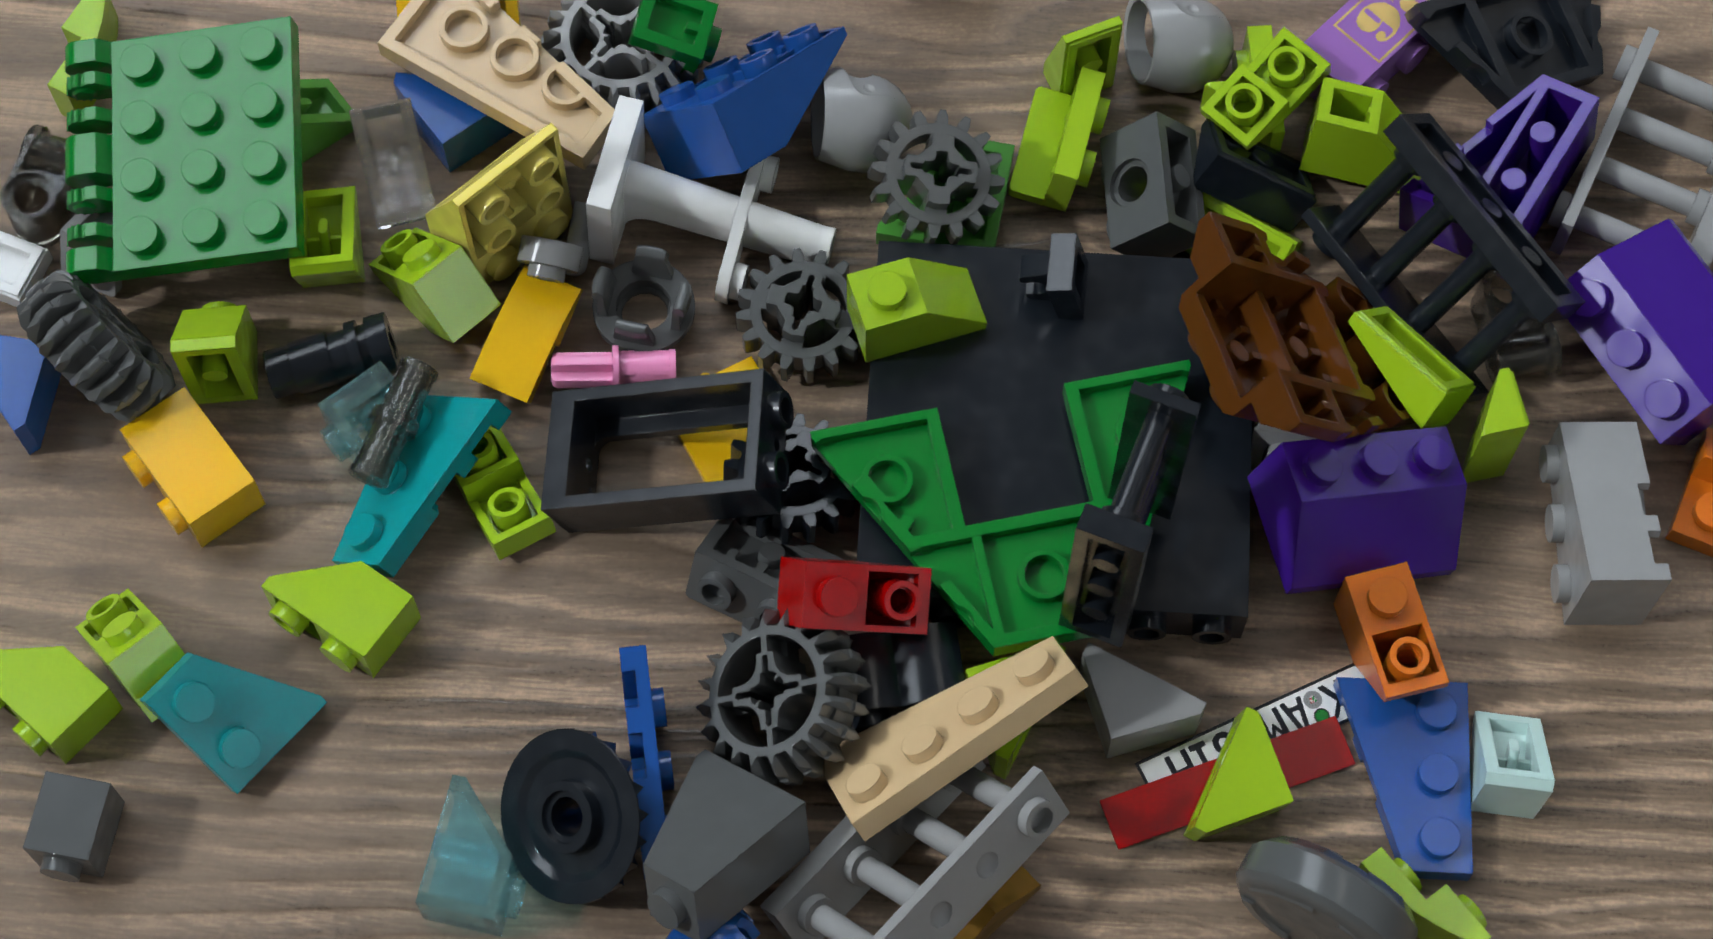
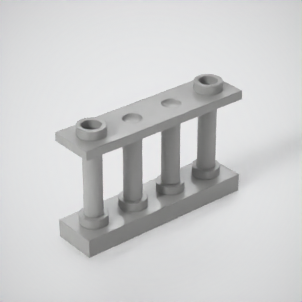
(1697, 207)
(845, 867)

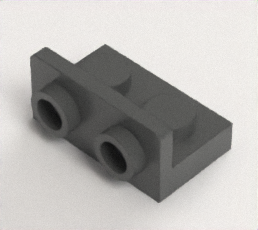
(740, 571)

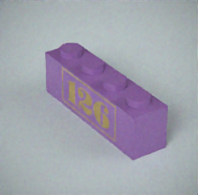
(1369, 42)

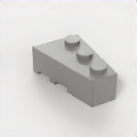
(1601, 524)

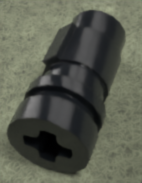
(331, 358)

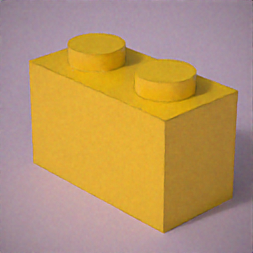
(192, 468)

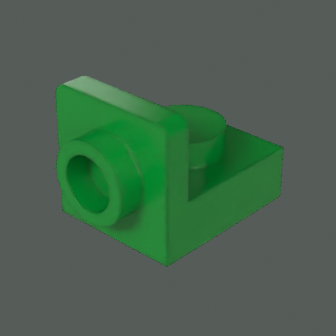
(677, 30)

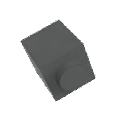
(73, 826)

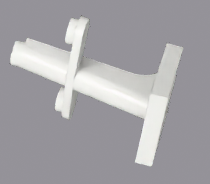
(633, 190)

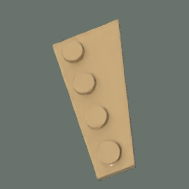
(947, 734)

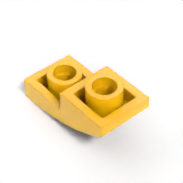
(525, 336)

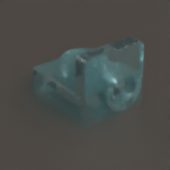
(348, 411)

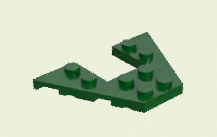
(999, 573)

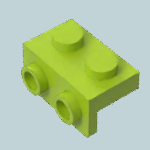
(1055, 142)

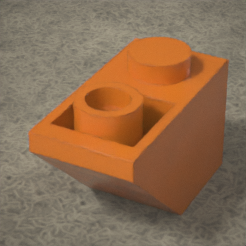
(1389, 632)

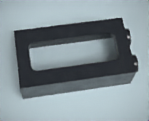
(595, 416)

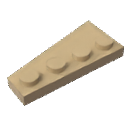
(500, 70)

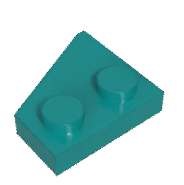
(229, 715)

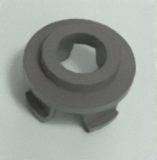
(646, 274)

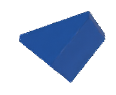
(448, 124)
(26, 390)

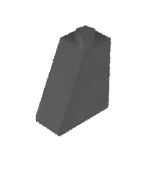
(721, 846)

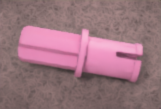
(611, 368)

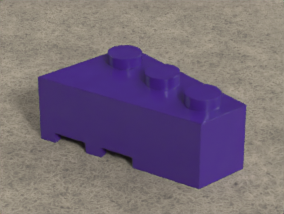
(1522, 155)

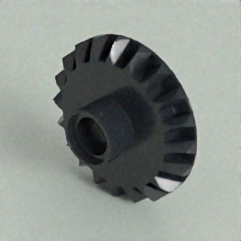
(571, 816)

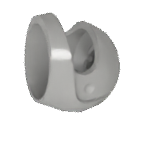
(1189, 44)
(852, 117)

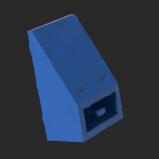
(743, 104)

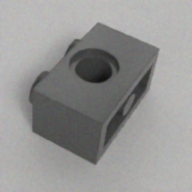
(1151, 187)

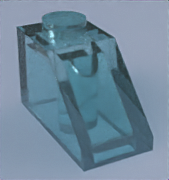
(469, 868)

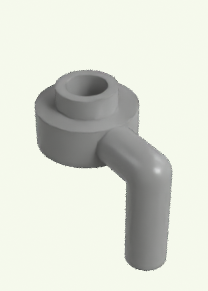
(553, 258)

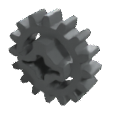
(941, 154)
(782, 299)

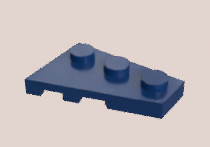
(650, 767)
(1418, 771)

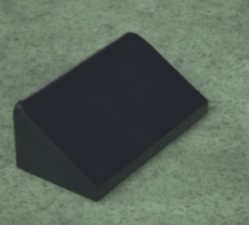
(1253, 179)

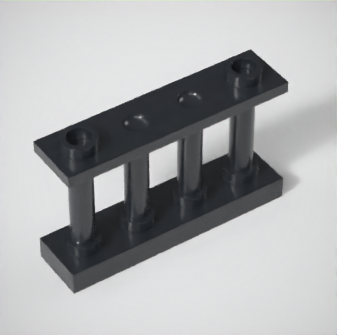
(1459, 198)
(1114, 540)

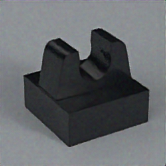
(1058, 275)

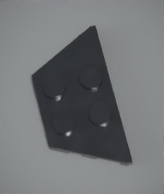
(1513, 42)

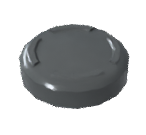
(1316, 894)

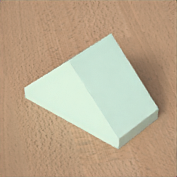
(1509, 765)

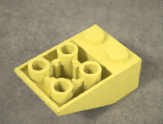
(511, 197)

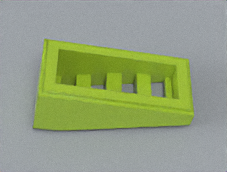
(1416, 371)

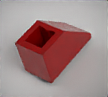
(854, 595)

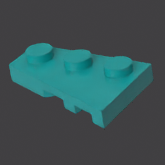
(395, 518)

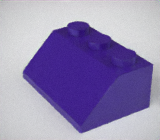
(1653, 328)
(1361, 506)

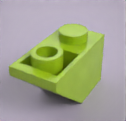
(1347, 132)
(435, 282)
(347, 609)
(130, 644)
(54, 699)

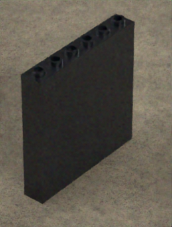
(1015, 442)

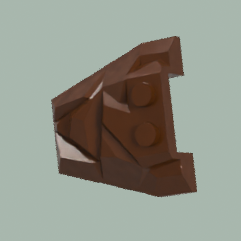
(1280, 339)

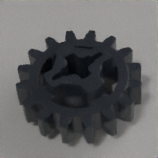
(811, 495)

